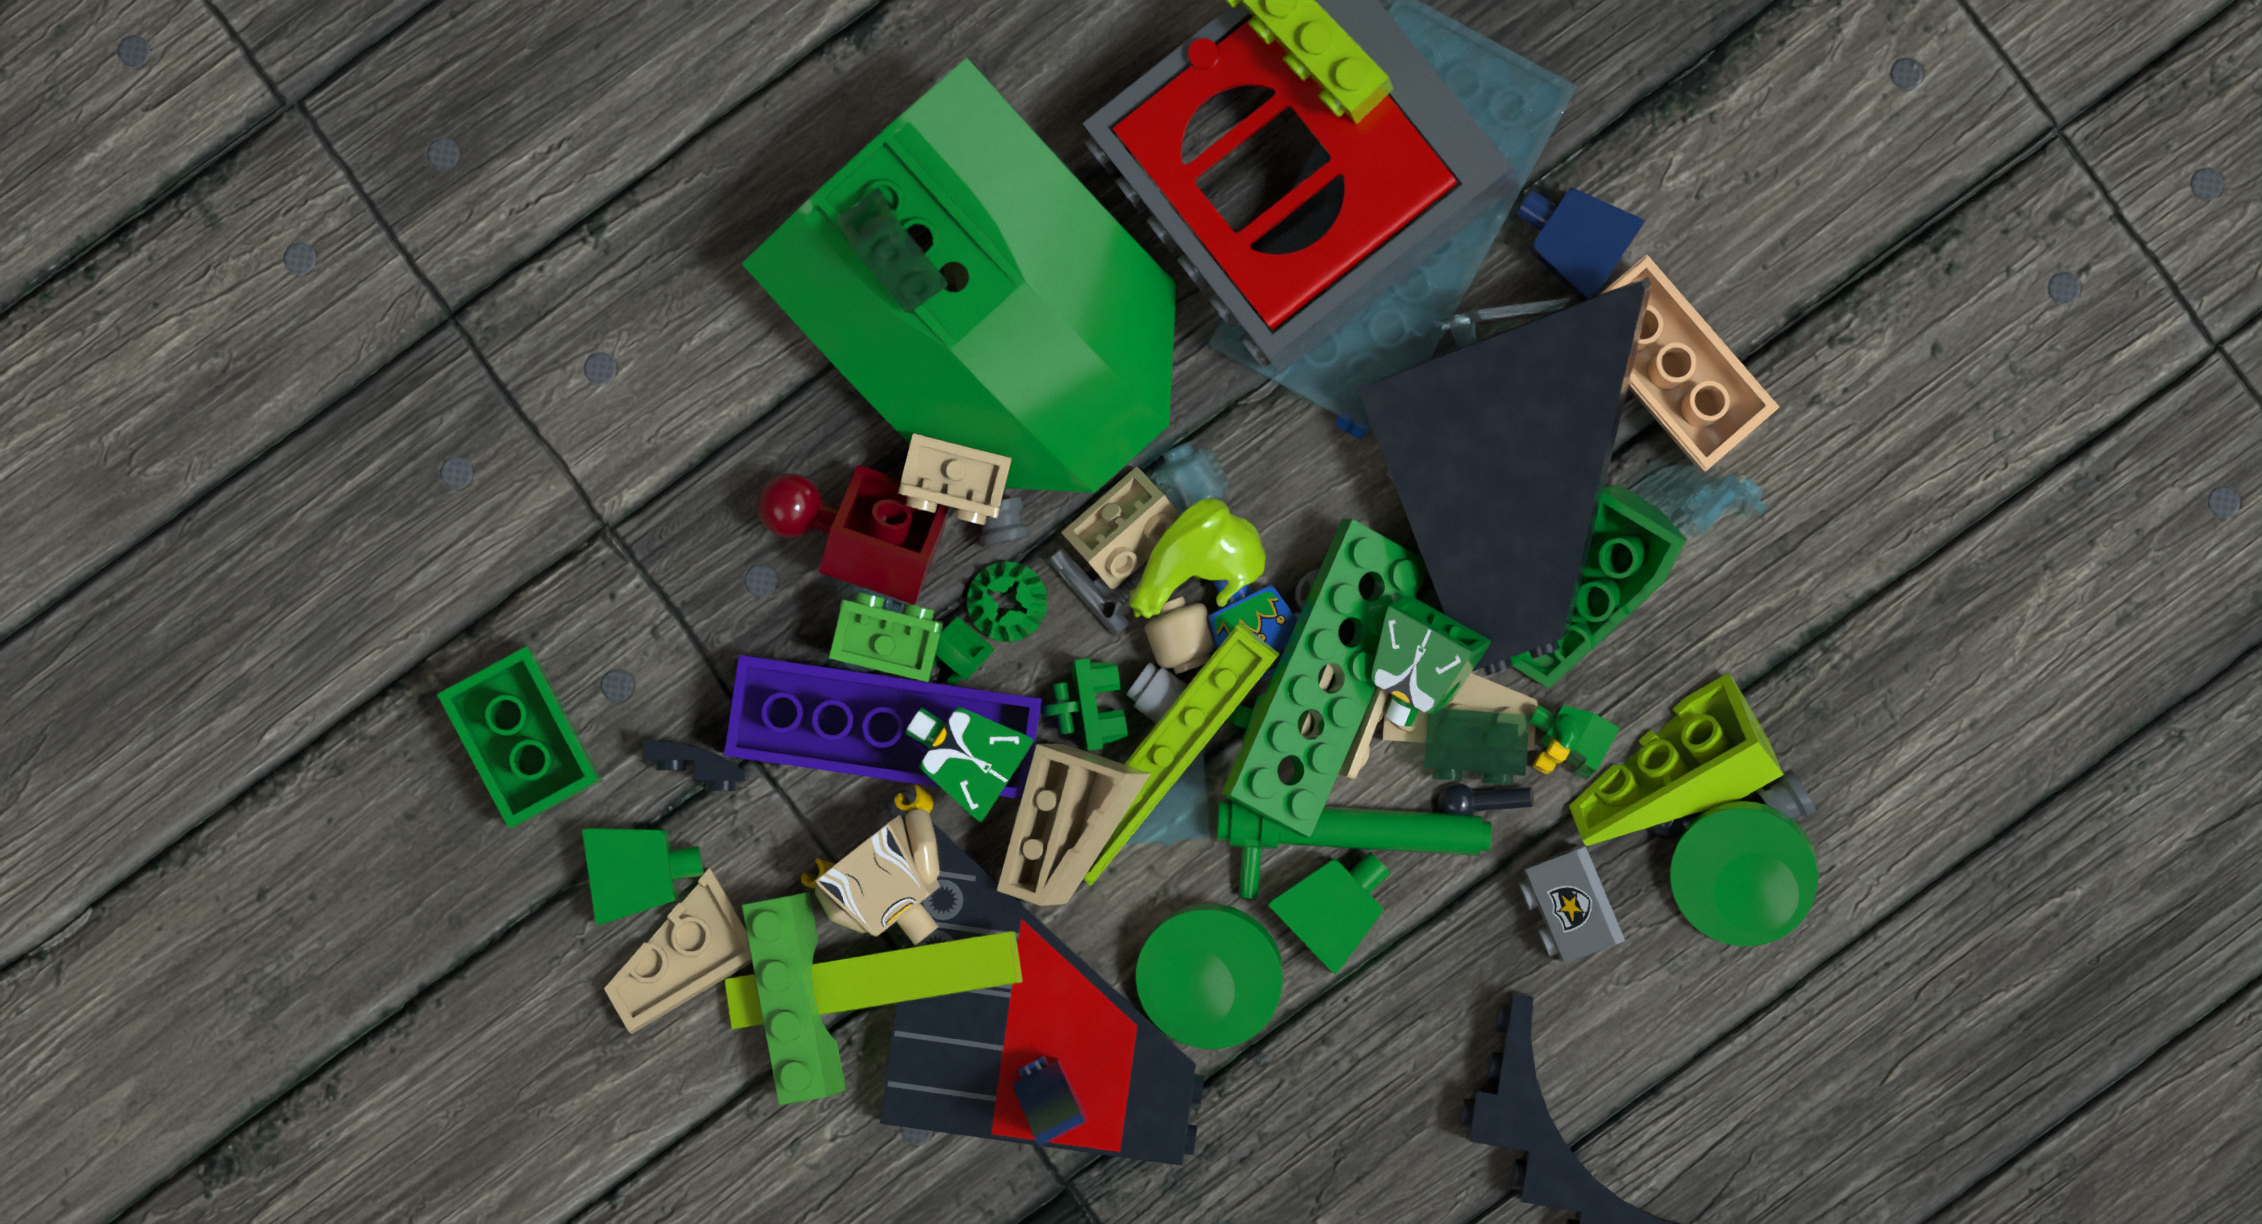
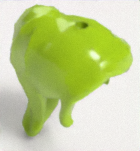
(1204, 545)

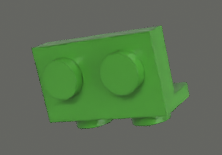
(886, 638)

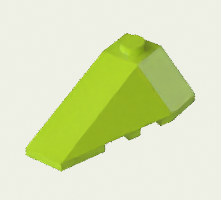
(1694, 763)

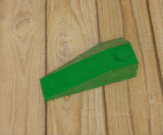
(1624, 566)

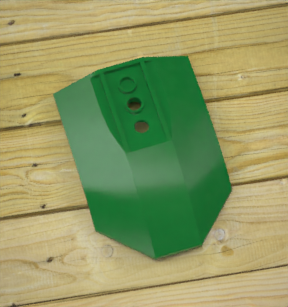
(1063, 318)

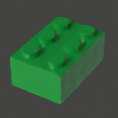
(520, 737)

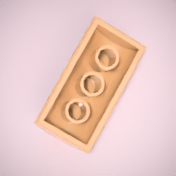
(1690, 375)

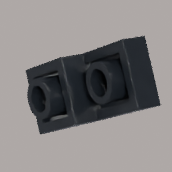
(708, 766)

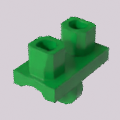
(1093, 726)

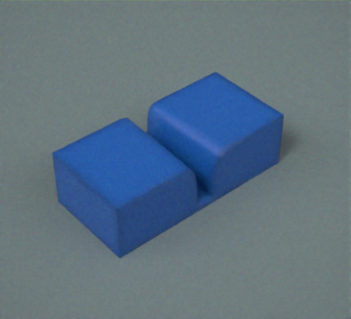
(1350, 428)

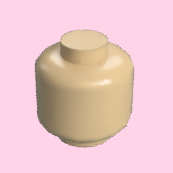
(1181, 635)

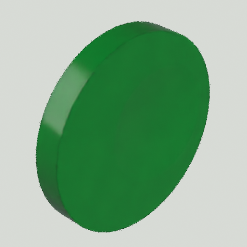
(1744, 873)
(1210, 976)

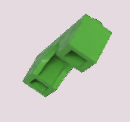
(782, 951)

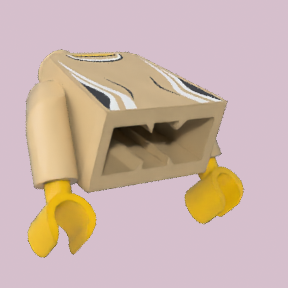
(885, 875)

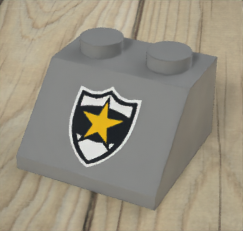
(1571, 905)

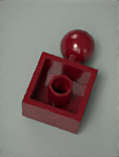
(871, 536)

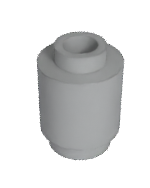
(1156, 691)

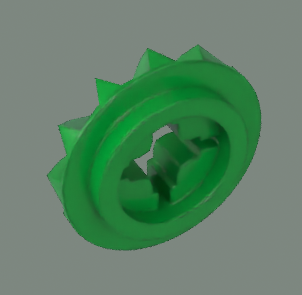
(1014, 624)

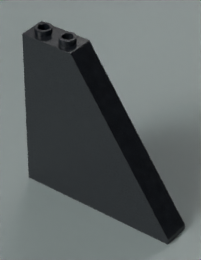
(1509, 462)

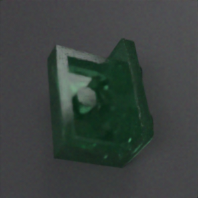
(1476, 743)

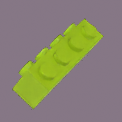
(1322, 51)

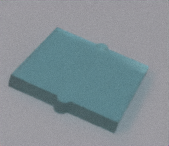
(1181, 812)

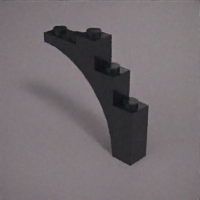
(1519, 1120)

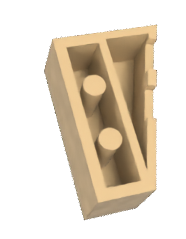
(1065, 821)

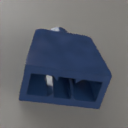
(1579, 238)

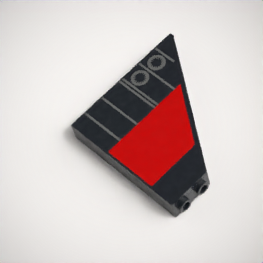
(962, 1050)

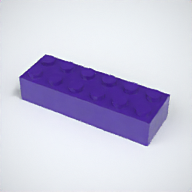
(856, 719)

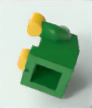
(1574, 737)

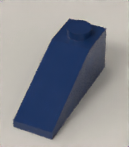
(1048, 1099)

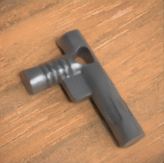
(1096, 592)

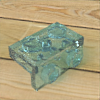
(1709, 503)

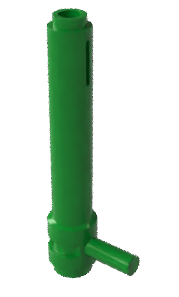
(1350, 829)

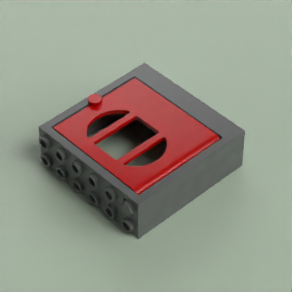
(1383, 162)

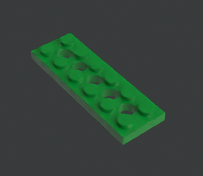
(1296, 685)

